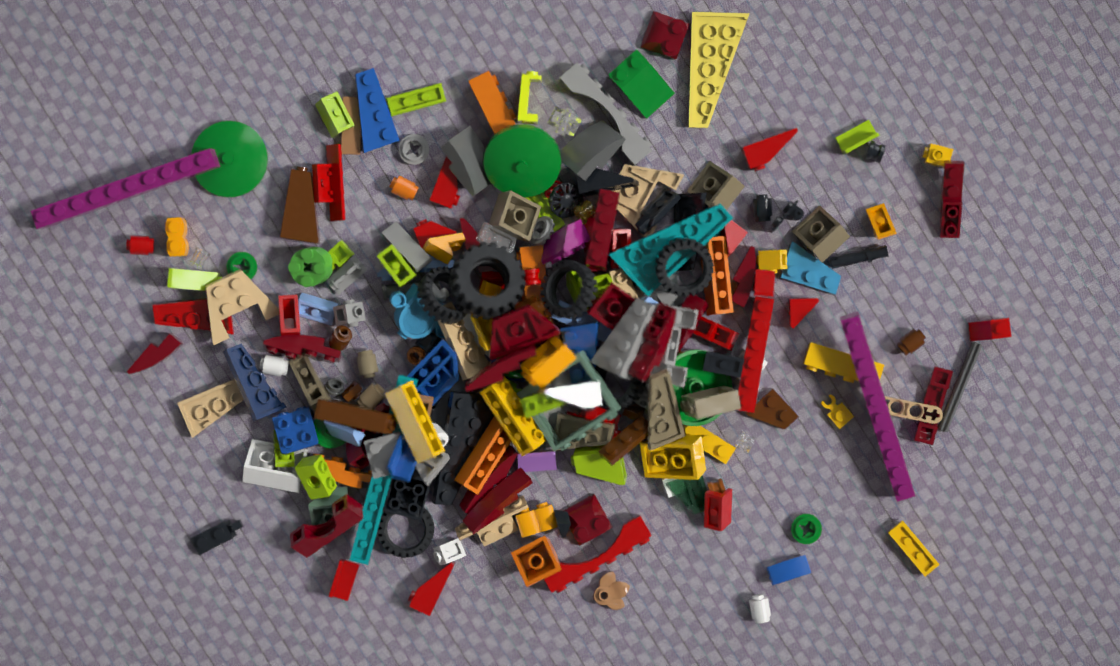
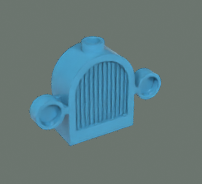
(411, 317)

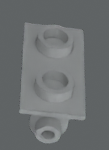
(346, 275)

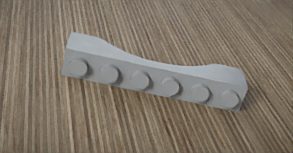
(579, 83)

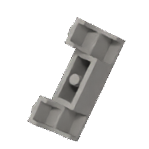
(684, 318)

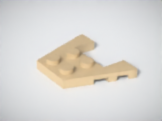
(635, 198)
(231, 296)

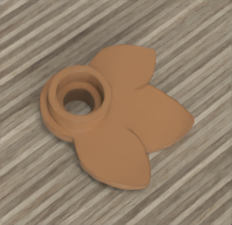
(613, 590)

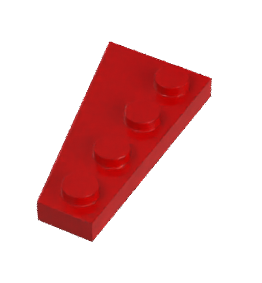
(188, 314)

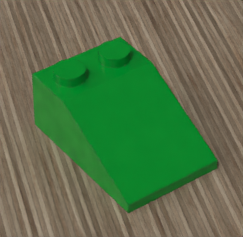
(641, 84)

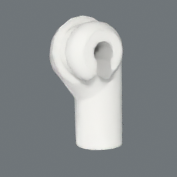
(440, 295)

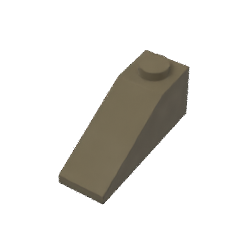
(309, 380)

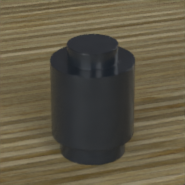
(762, 208)

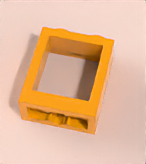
(551, 360)

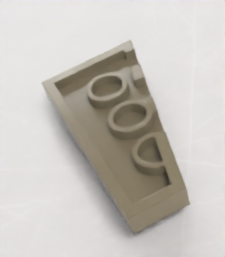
(663, 411)

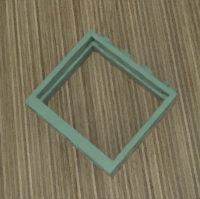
(545, 426)

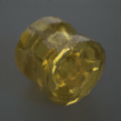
(585, 211)

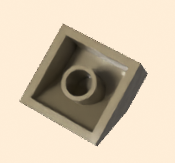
(718, 184)
(515, 215)
(821, 233)

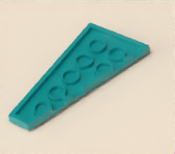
(640, 257)

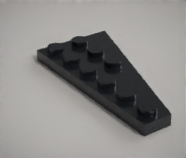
(464, 424)

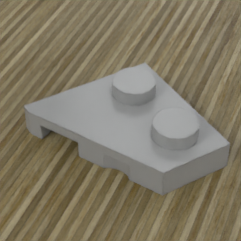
(431, 467)

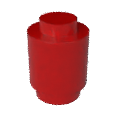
(140, 245)

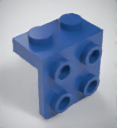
(295, 430)

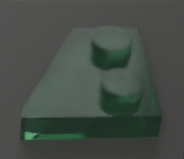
(690, 493)

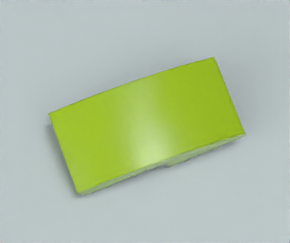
(281, 459)

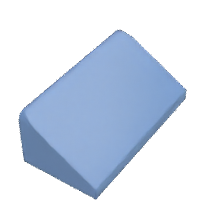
(316, 308)
(345, 433)

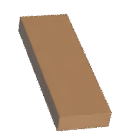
(352, 137)

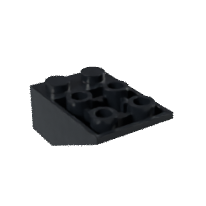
(407, 497)

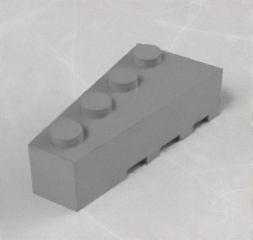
(625, 340)

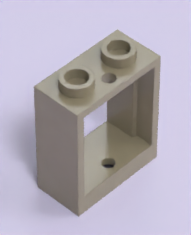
(710, 402)

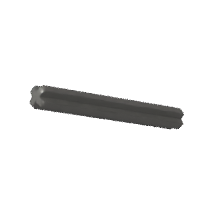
(959, 386)

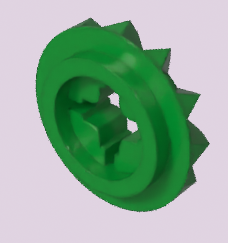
(249, 260)
(809, 537)

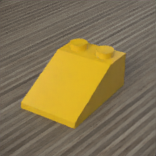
(675, 460)

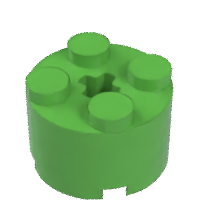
(318, 273)

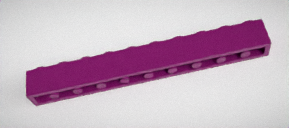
(125, 188)
(877, 406)

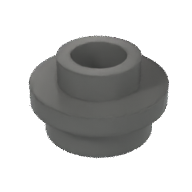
(334, 387)

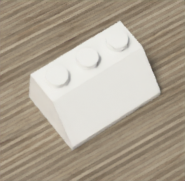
(261, 468)

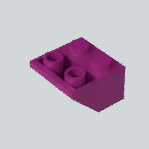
(564, 242)

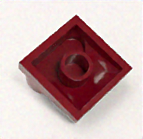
(664, 35)
(611, 305)
(587, 519)

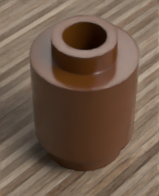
(340, 338)
(911, 341)

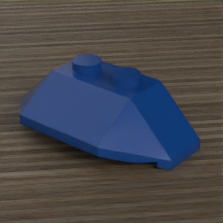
(436, 372)

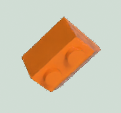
(536, 561)

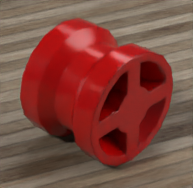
(531, 277)

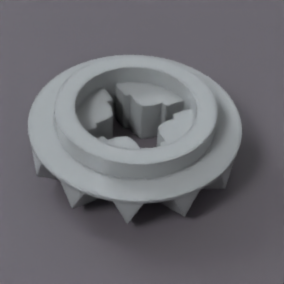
(415, 140)
(543, 224)

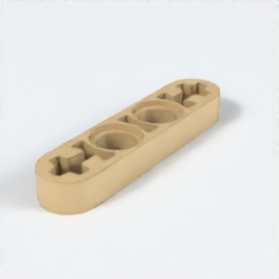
(905, 411)

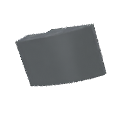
(591, 149)
(467, 160)

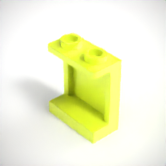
(523, 116)

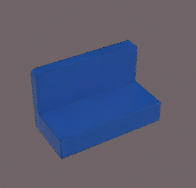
(402, 461)

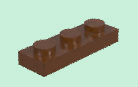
(625, 441)

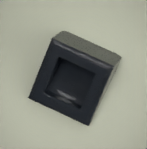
(428, 342)
(563, 522)

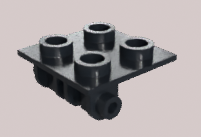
(792, 211)

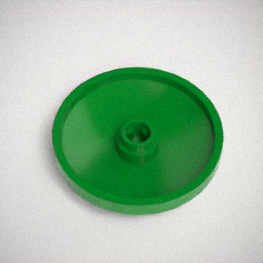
(240, 156)
(522, 160)
(697, 381)

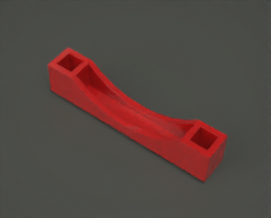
(755, 353)
(631, 534)

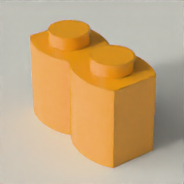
(176, 231)
(536, 520)

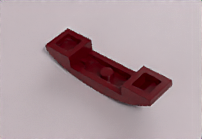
(935, 396)

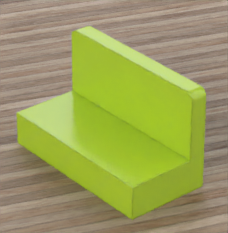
(334, 114)
(856, 137)

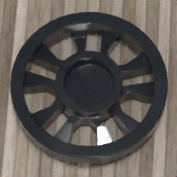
(565, 199)

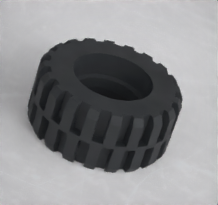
(501, 261)

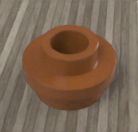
(411, 355)

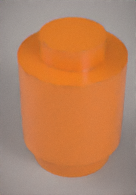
(403, 188)

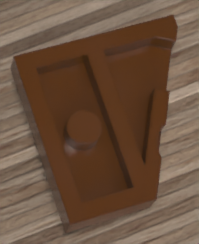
(774, 410)

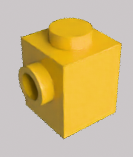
(936, 155)
(772, 260)

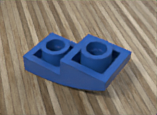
(788, 570)

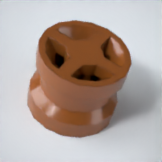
(716, 486)

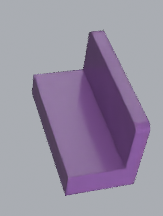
(537, 461)

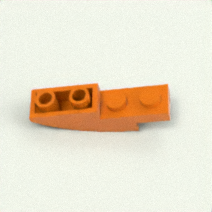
(351, 477)

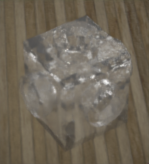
(568, 121)

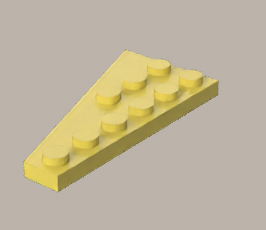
(712, 52)

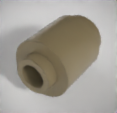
(367, 363)

